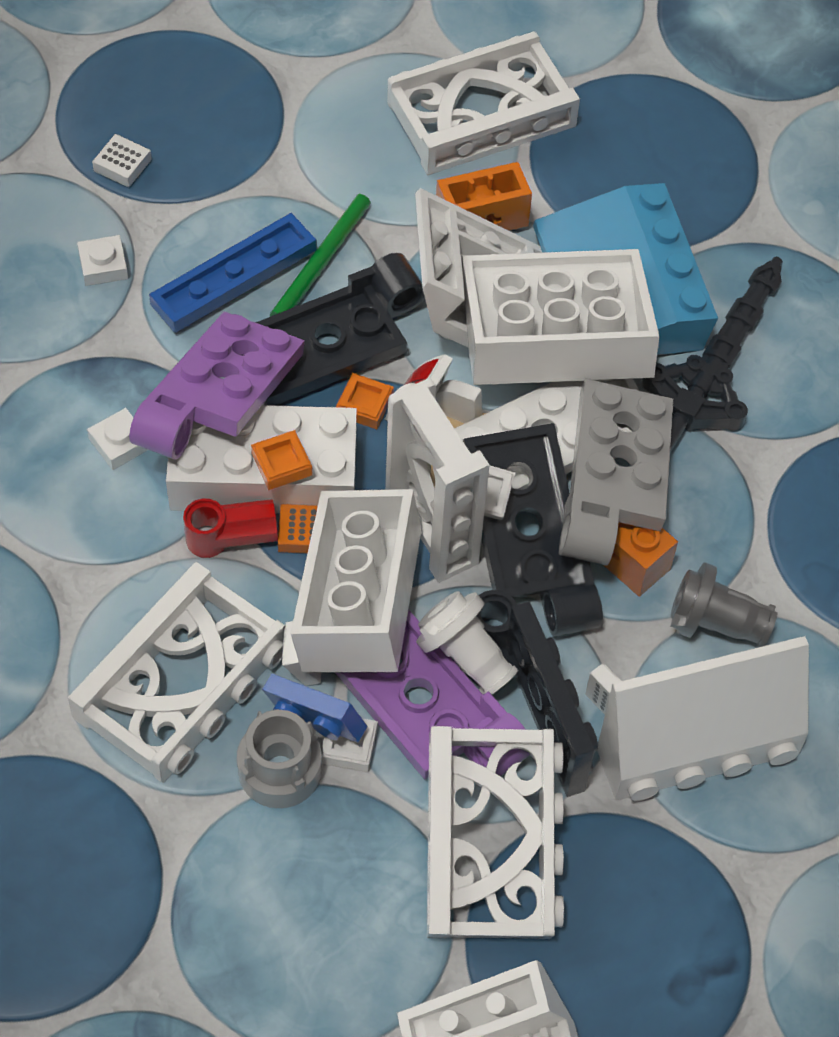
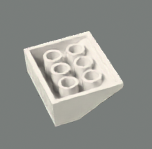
(559, 317)
(706, 720)

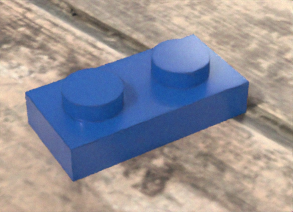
(326, 713)

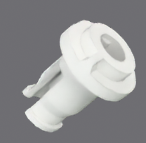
(460, 634)

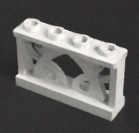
(482, 135)
(455, 508)
(134, 655)
(449, 890)

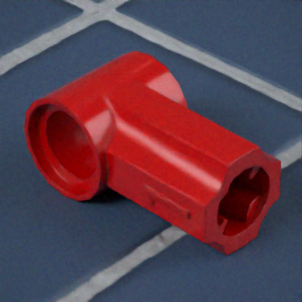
(232, 524)

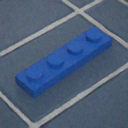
(232, 272)

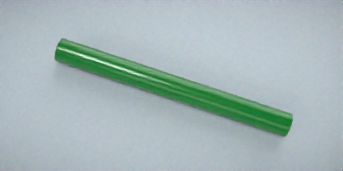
(323, 254)

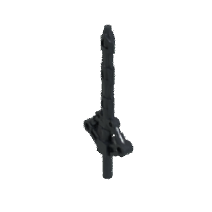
(711, 372)

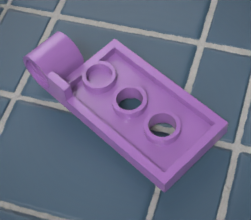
(198, 394)
(453, 704)

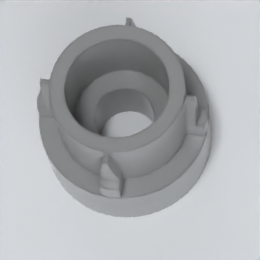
(285, 782)

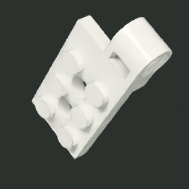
(546, 405)

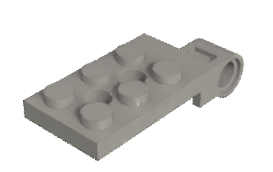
(605, 491)

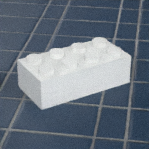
(225, 471)
(357, 581)

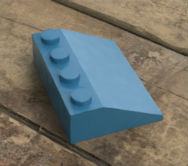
(646, 221)

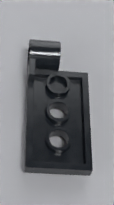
(358, 317)
(532, 563)
(547, 694)

